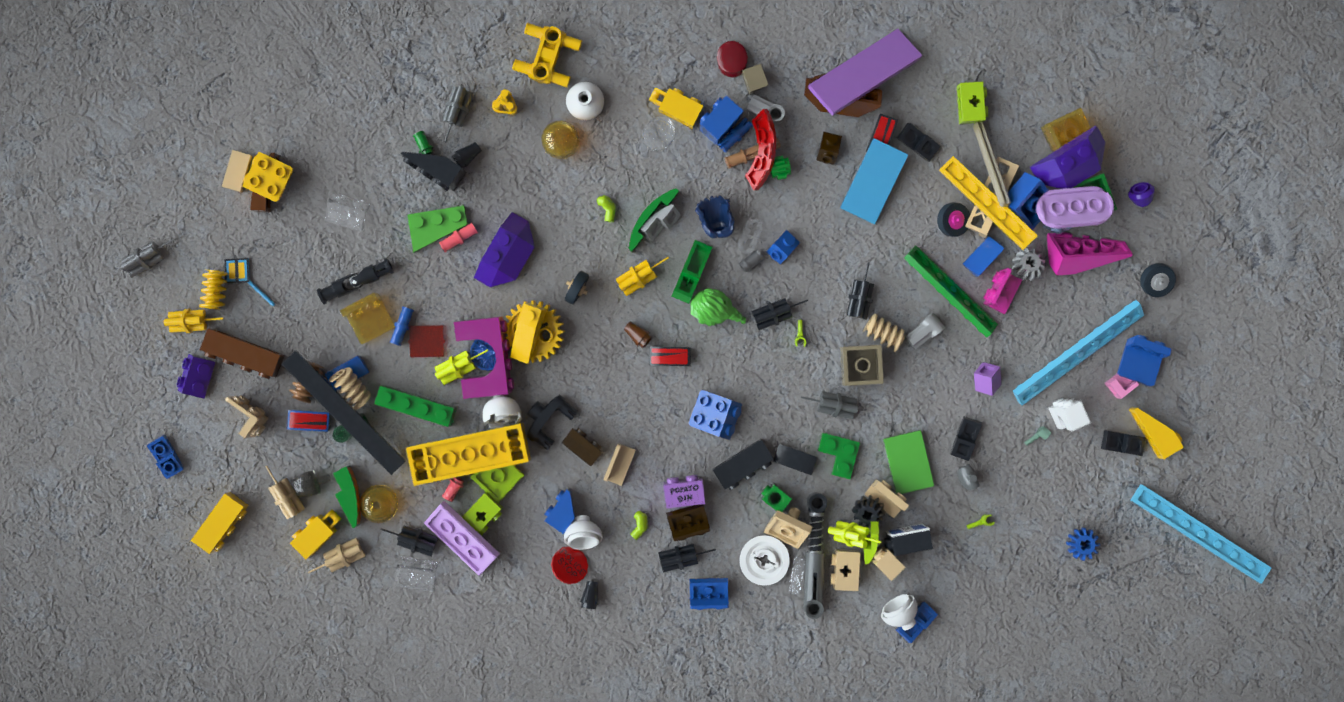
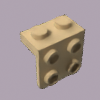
(256, 420)

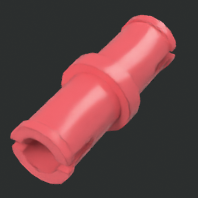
(458, 237)

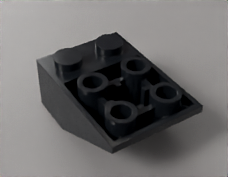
(439, 167)

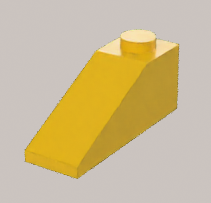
(527, 331)
(1160, 437)

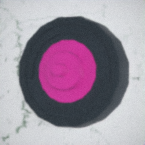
(952, 219)

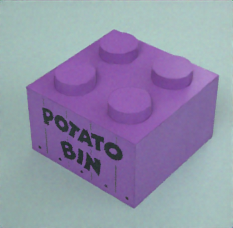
(684, 492)

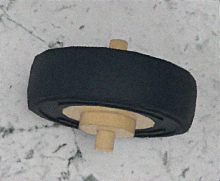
(576, 287)

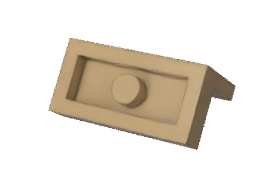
(619, 464)

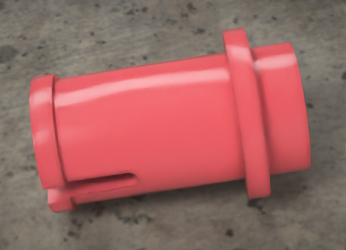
(453, 488)

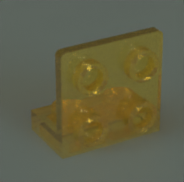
(368, 318)

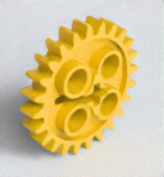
(542, 346)

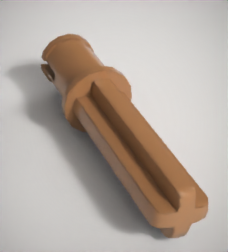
(745, 155)

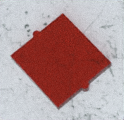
(427, 341)

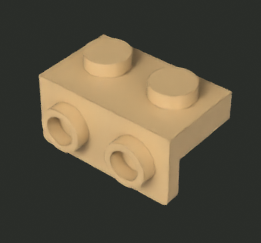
(892, 502)

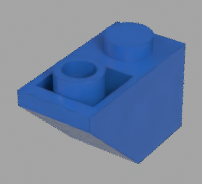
(563, 513)

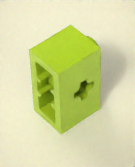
(966, 111)
(489, 506)

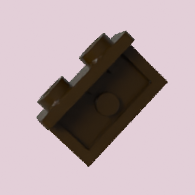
(582, 447)
(688, 522)

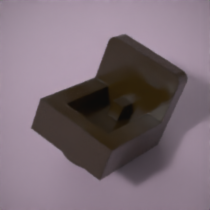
(829, 148)

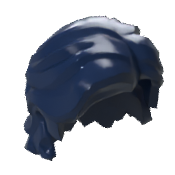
(716, 217)

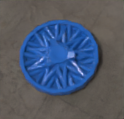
(485, 361)

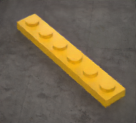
(988, 203)

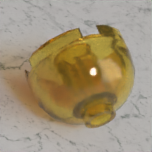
(560, 139)

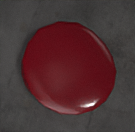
(732, 58)

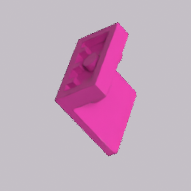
(1002, 291)

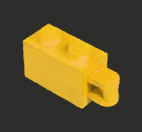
(677, 106)
(315, 534)

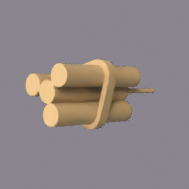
(285, 497)
(342, 555)

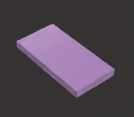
(461, 538)

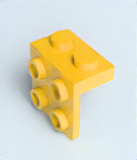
(267, 177)

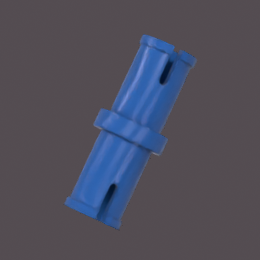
(735, 135)
(401, 326)

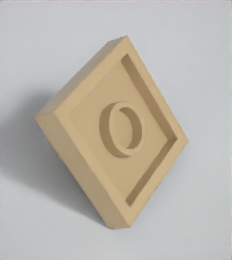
(788, 528)

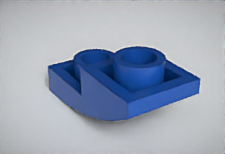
(166, 457)

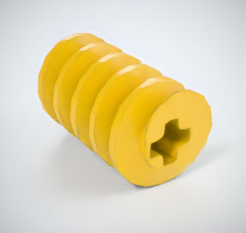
(213, 289)

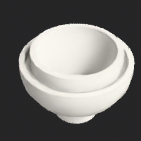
(585, 110)
(582, 534)
(900, 612)

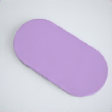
(1075, 207)

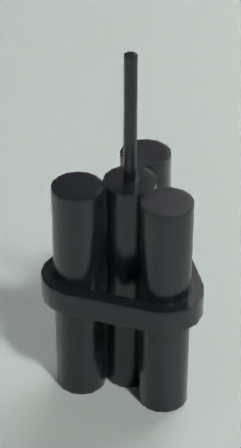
(860, 298)
(773, 313)
(416, 540)
(679, 557)

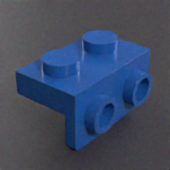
(709, 593)

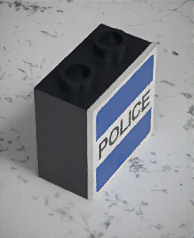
(908, 540)

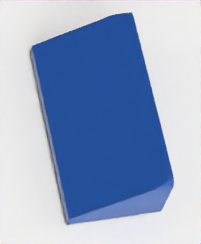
(983, 256)
(357, 366)

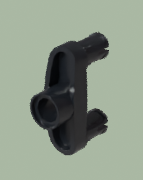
(542, 413)

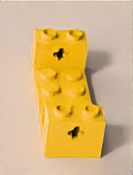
(468, 454)

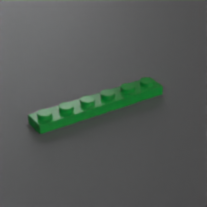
(951, 291)

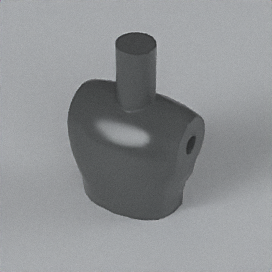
(967, 477)

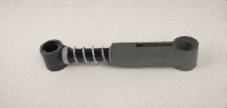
(815, 558)

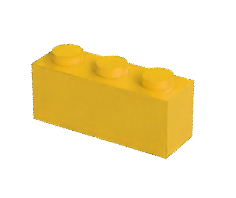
(220, 523)

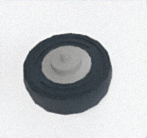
(1158, 280)

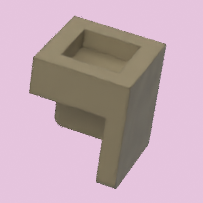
(754, 78)

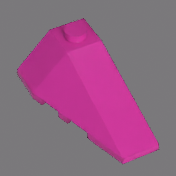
(1074, 254)

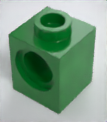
(781, 504)

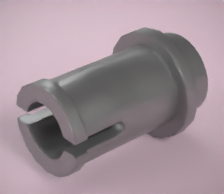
(753, 259)

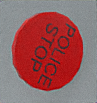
(569, 565)

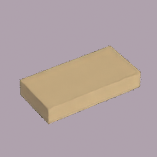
(236, 170)

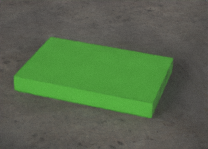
(908, 462)

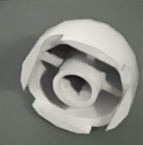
(501, 411)

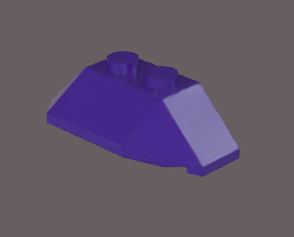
(1072, 161)
(506, 252)

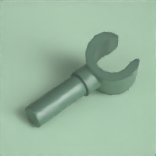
(1041, 432)

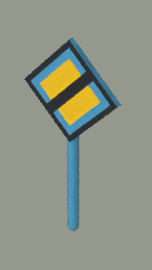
(239, 273)

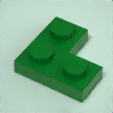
(845, 453)

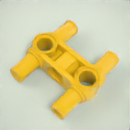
(547, 55)

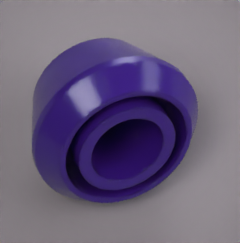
(1141, 194)

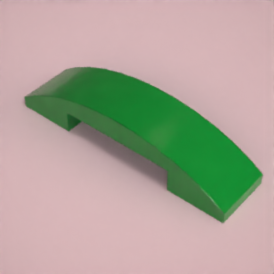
(666, 200)

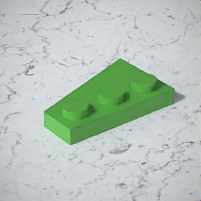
(433, 225)

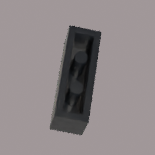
(743, 465)

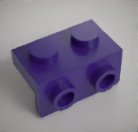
(195, 376)

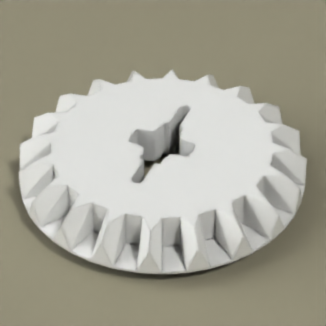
(775, 552)

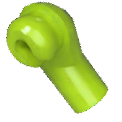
(609, 206)
(642, 524)

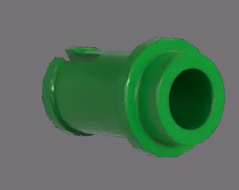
(422, 142)

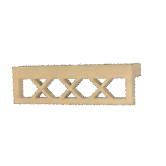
(1009, 177)

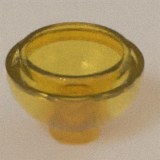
(387, 500)

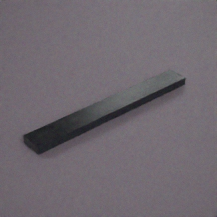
(343, 412)

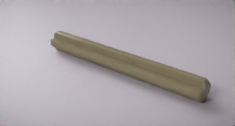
(991, 164)

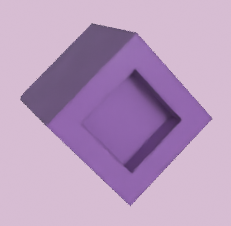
(987, 378)

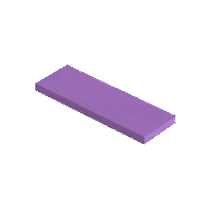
(865, 72)

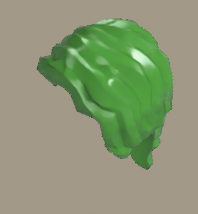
(714, 308)

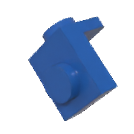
(783, 247)

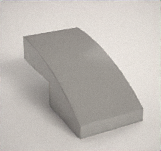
(664, 218)

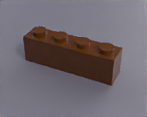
(241, 352)

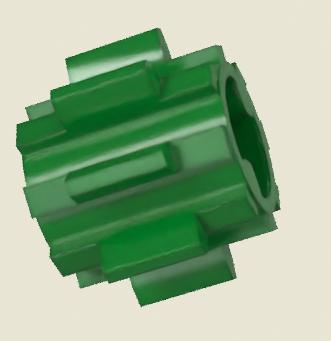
(781, 168)

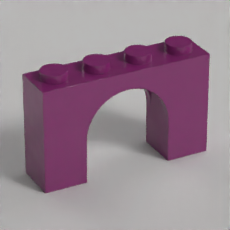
(493, 332)

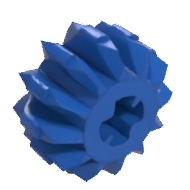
(1088, 538)

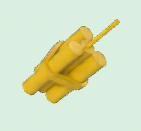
(505, 103)
(637, 277)
(187, 321)

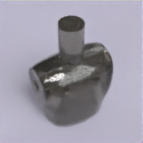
(309, 484)

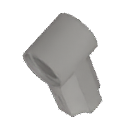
(757, 104)
(927, 329)

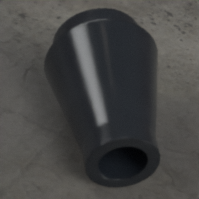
(465, 155)
(590, 595)

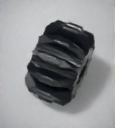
(876, 508)

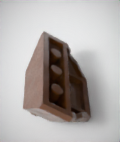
(862, 106)

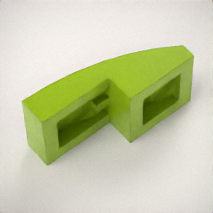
(871, 548)

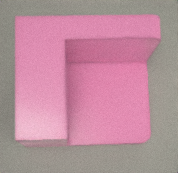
(1120, 386)

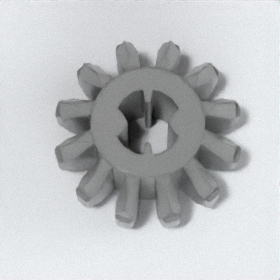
(1028, 264)

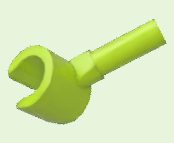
(800, 333)
(981, 522)

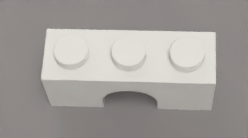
(1068, 414)

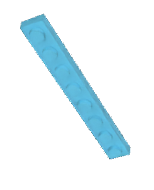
(1078, 352)
(1200, 534)

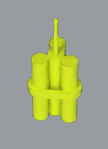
(455, 367)
(850, 534)

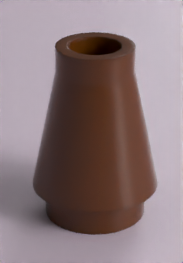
(639, 335)

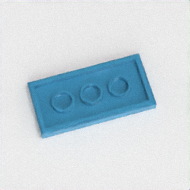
(874, 181)

